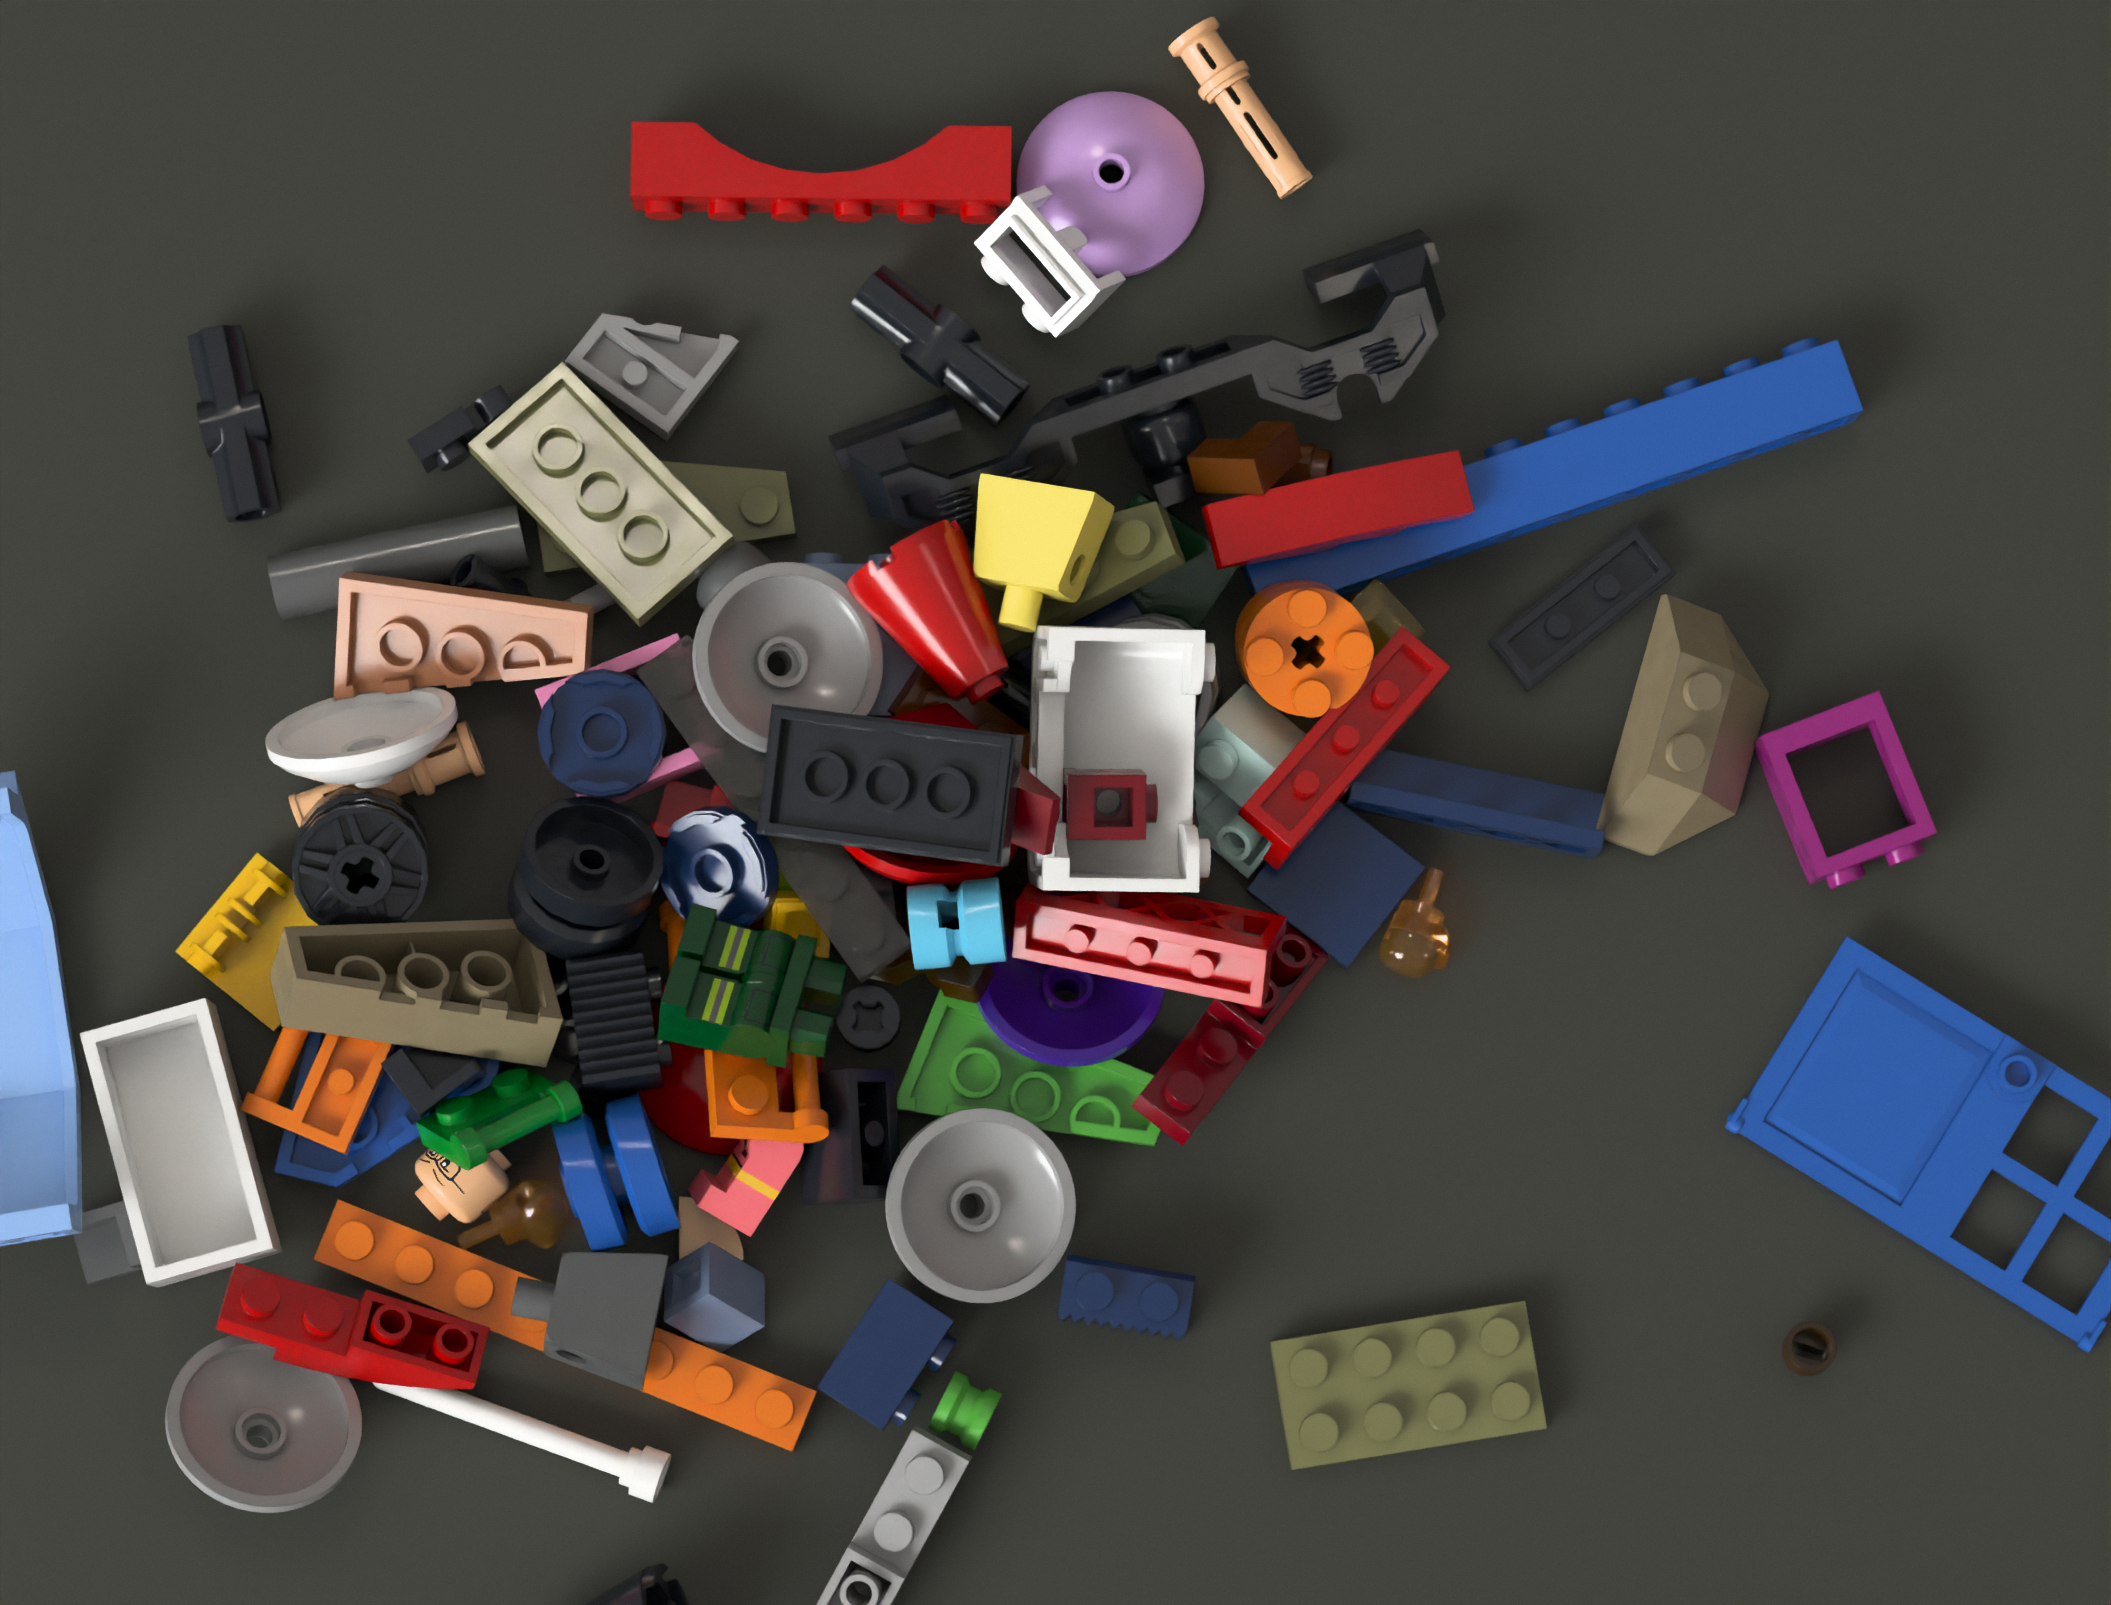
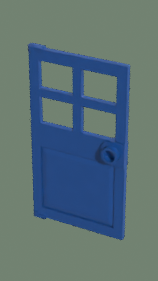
(1910, 1110)

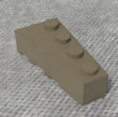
(421, 986)

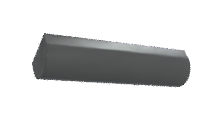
(309, 577)

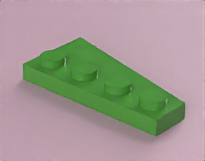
(969, 1067)

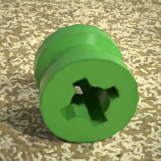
(965, 1410)

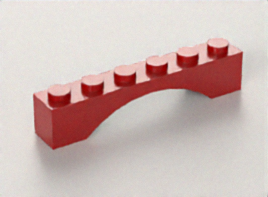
(689, 170)

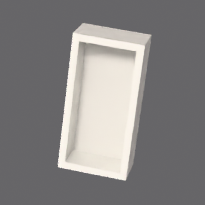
(180, 1143)

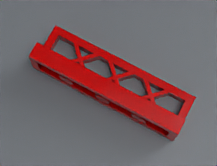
(1343, 745)
(1149, 942)

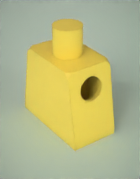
(1036, 543)

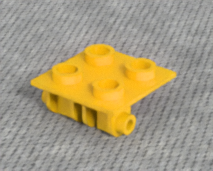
(242, 934)

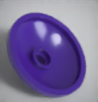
(1091, 1029)

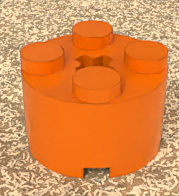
(1298, 683)

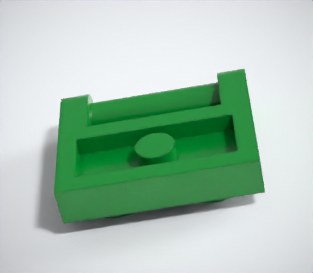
(508, 1109)

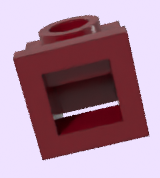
(1127, 822)

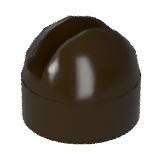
(1811, 1338)

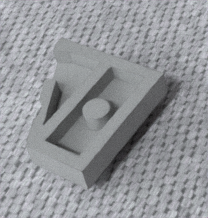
(649, 368)

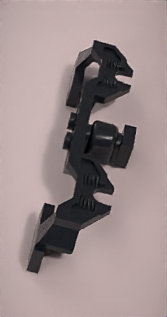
(1156, 399)

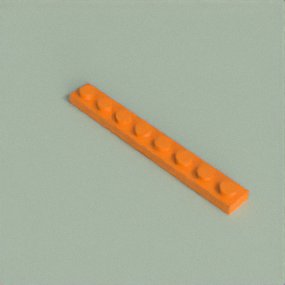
(484, 1294)

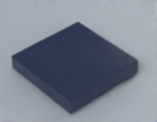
(1338, 884)

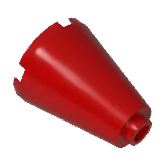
(936, 610)

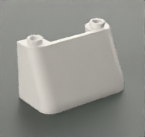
(1120, 705)

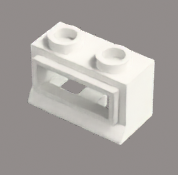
(1057, 251)

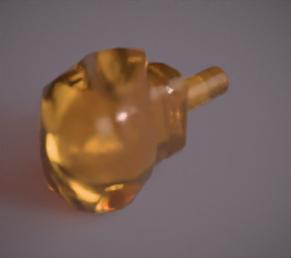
(1415, 936)
(528, 1211)

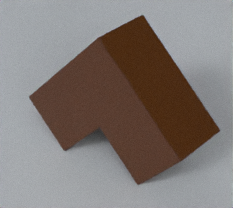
(1247, 463)

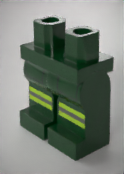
(748, 991)

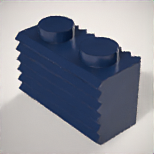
(1126, 1297)

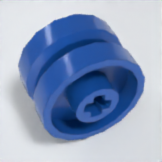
(606, 1177)

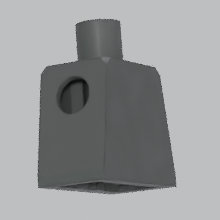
(598, 1311)

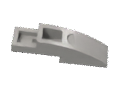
(897, 1522)

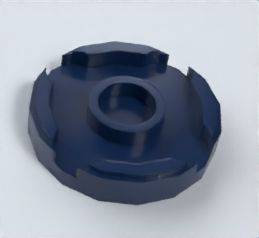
(602, 734)
(720, 864)

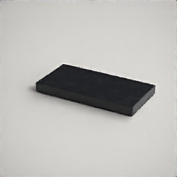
(890, 785)

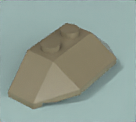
(1684, 733)

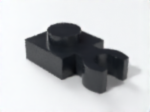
(447, 440)

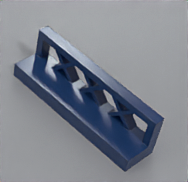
(1480, 803)

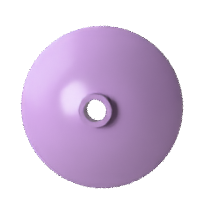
(1125, 222)

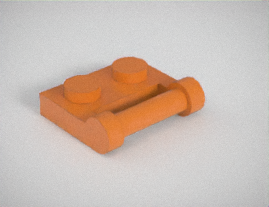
(333, 1093)
(746, 1099)

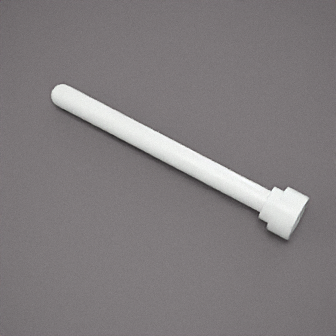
(638, 1469)

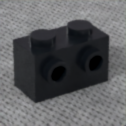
(862, 1141)

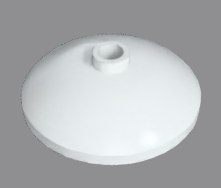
(362, 736)

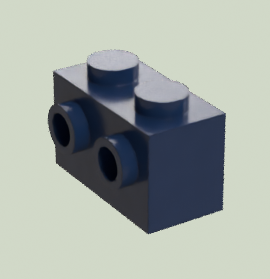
(888, 1356)

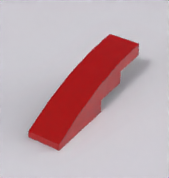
(1337, 509)

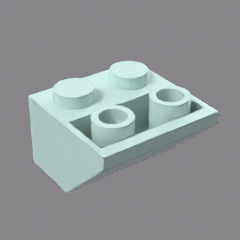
(1231, 762)

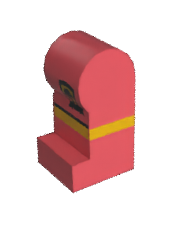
(747, 1182)

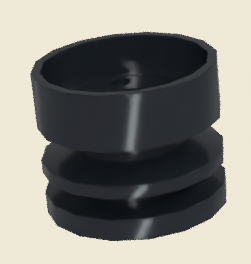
(354, 826)

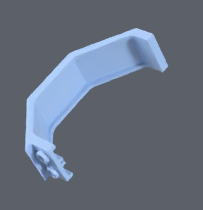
(36, 1048)

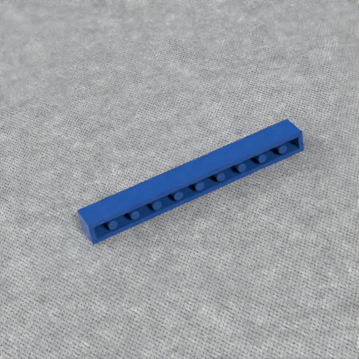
(1603, 463)

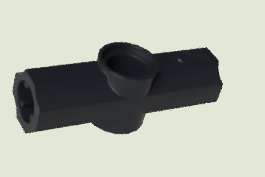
(939, 345)
(234, 423)

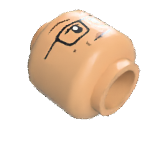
(459, 1191)

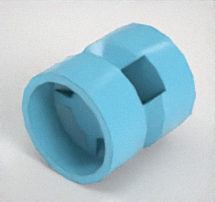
(980, 923)

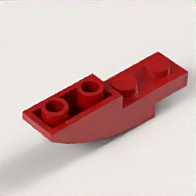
(351, 1337)

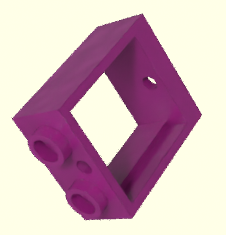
(1845, 867)

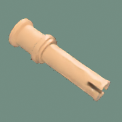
(1230, 75)
(447, 761)

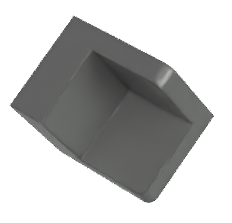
(107, 1244)

